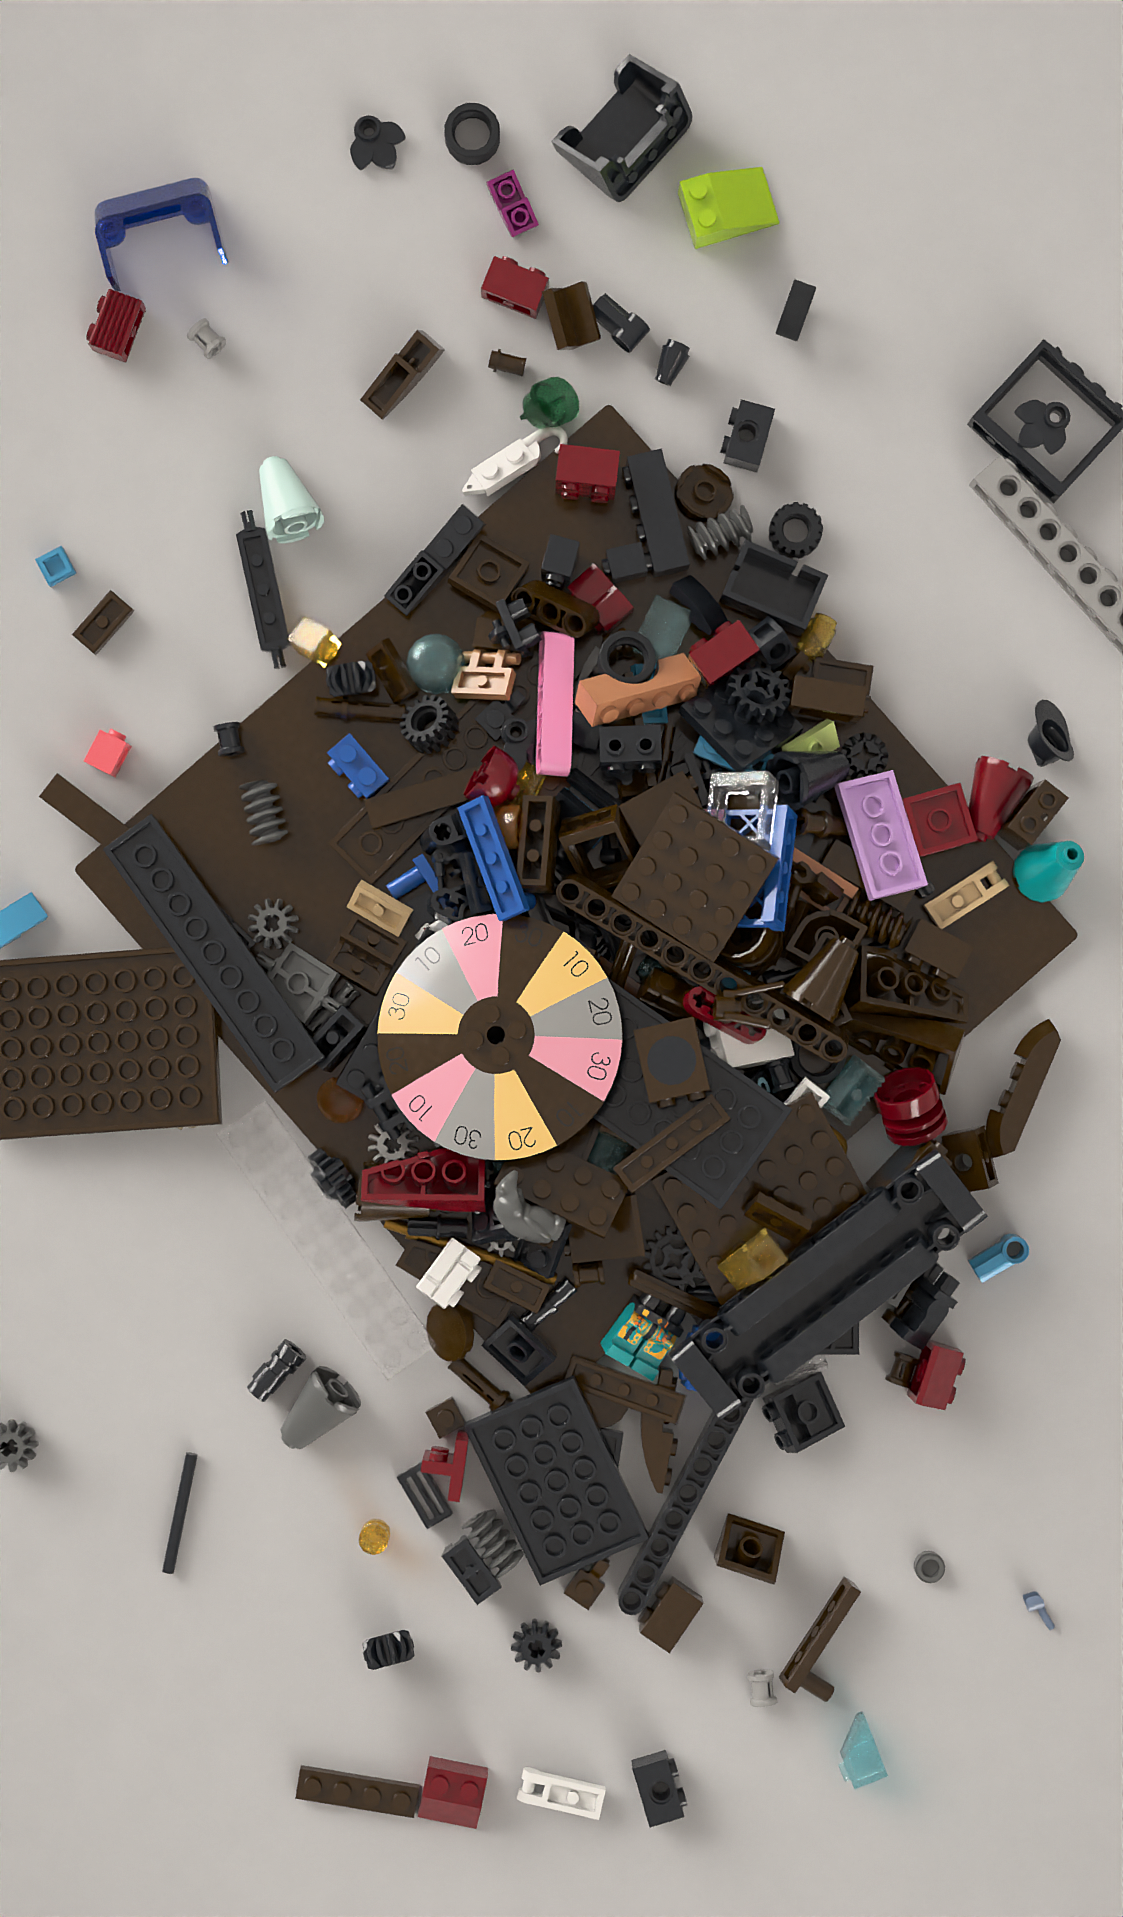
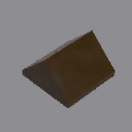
(749, 1548)

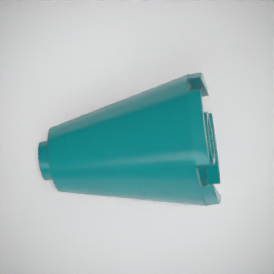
(1047, 869)

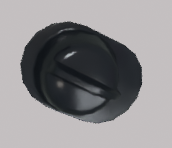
(1050, 736)

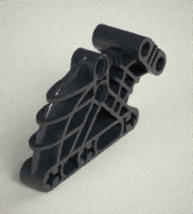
(453, 842)

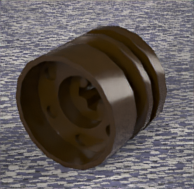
(758, 953)

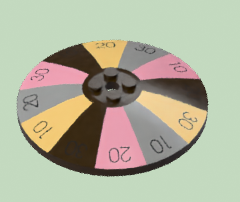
(556, 1048)

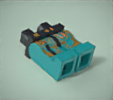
(643, 1334)

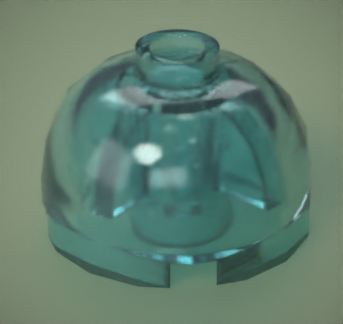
(435, 663)

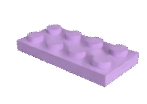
(880, 835)

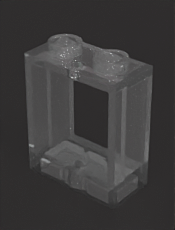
(746, 784)

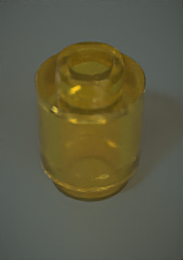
(817, 636)

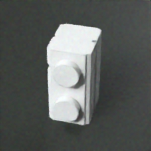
(449, 1273)

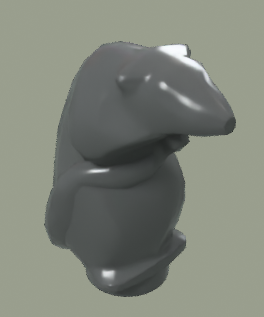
(522, 1220)

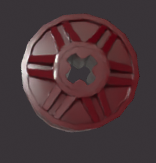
(911, 1107)

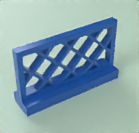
(776, 886)

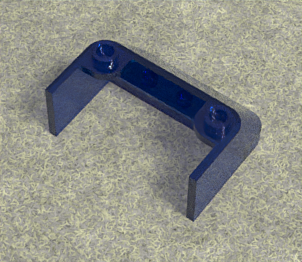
(185, 197)

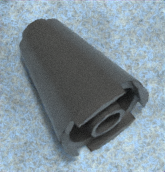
(319, 1408)

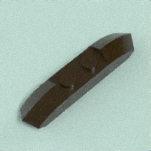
(1017, 1102)

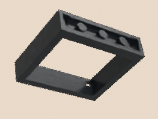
(1008, 448)

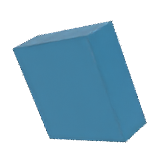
(55, 566)

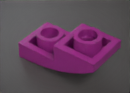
(512, 203)

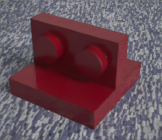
(940, 820)
(441, 1462)

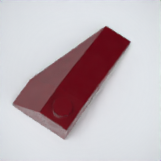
(428, 1181)

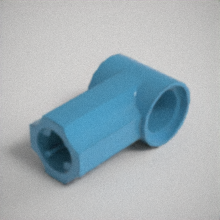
(995, 1258)

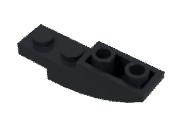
(435, 560)

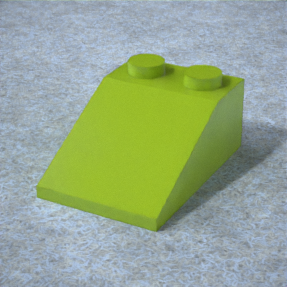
(726, 205)

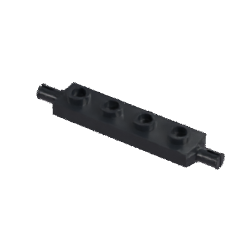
(263, 589)

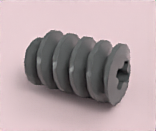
(722, 533)
(264, 811)
(494, 1541)

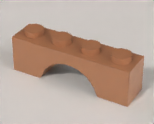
(608, 700)

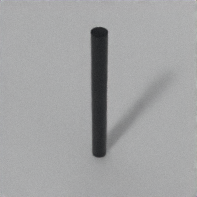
(179, 1513)

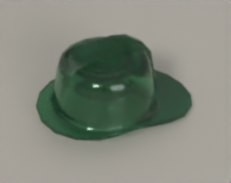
(550, 403)

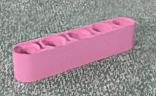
(555, 704)

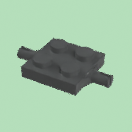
(302, 981)

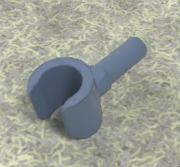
(1035, 1602)

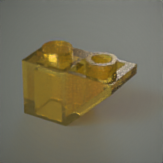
(753, 1261)

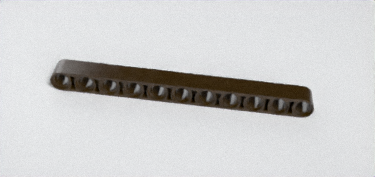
(710, 980)

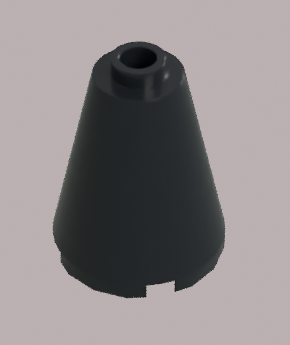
(806, 775)

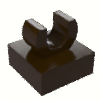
(792, 665)

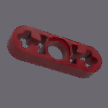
(739, 1033)

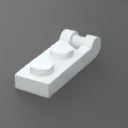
(562, 1793)

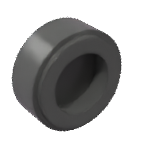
(929, 1567)

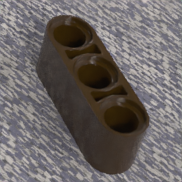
(568, 608)

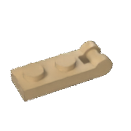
(965, 896)

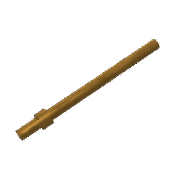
(488, 1257)

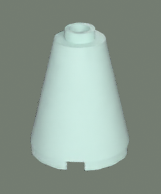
(286, 502)

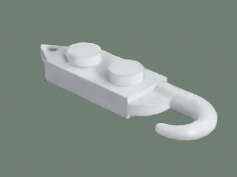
(510, 462)

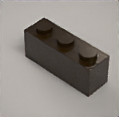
(538, 843)

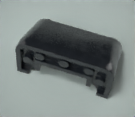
(629, 131)

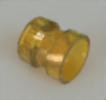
(376, 1531)

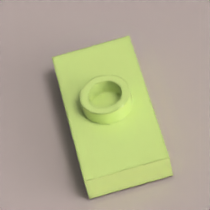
(819, 738)

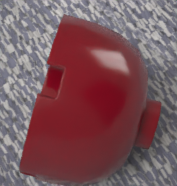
(494, 778)

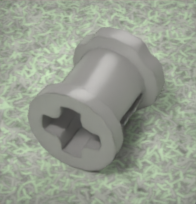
(206, 338)
(762, 1688)

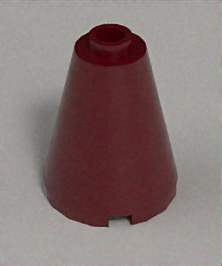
(995, 795)

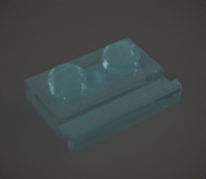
(665, 627)

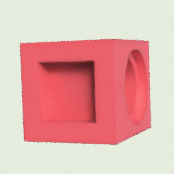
(108, 752)

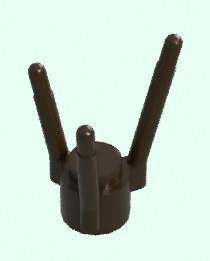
(728, 1009)

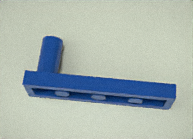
(494, 859)
(413, 878)

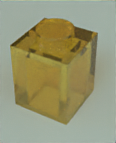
(314, 641)

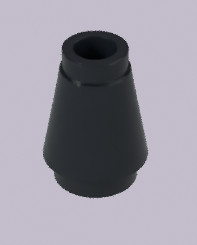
(671, 361)

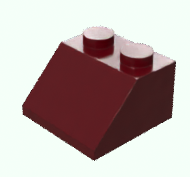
(936, 1375)
(453, 1792)

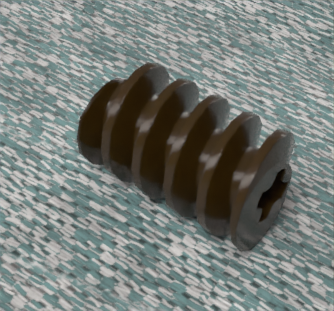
(879, 921)

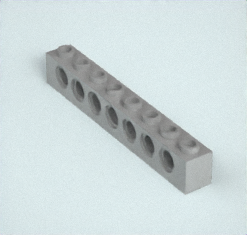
(1047, 552)

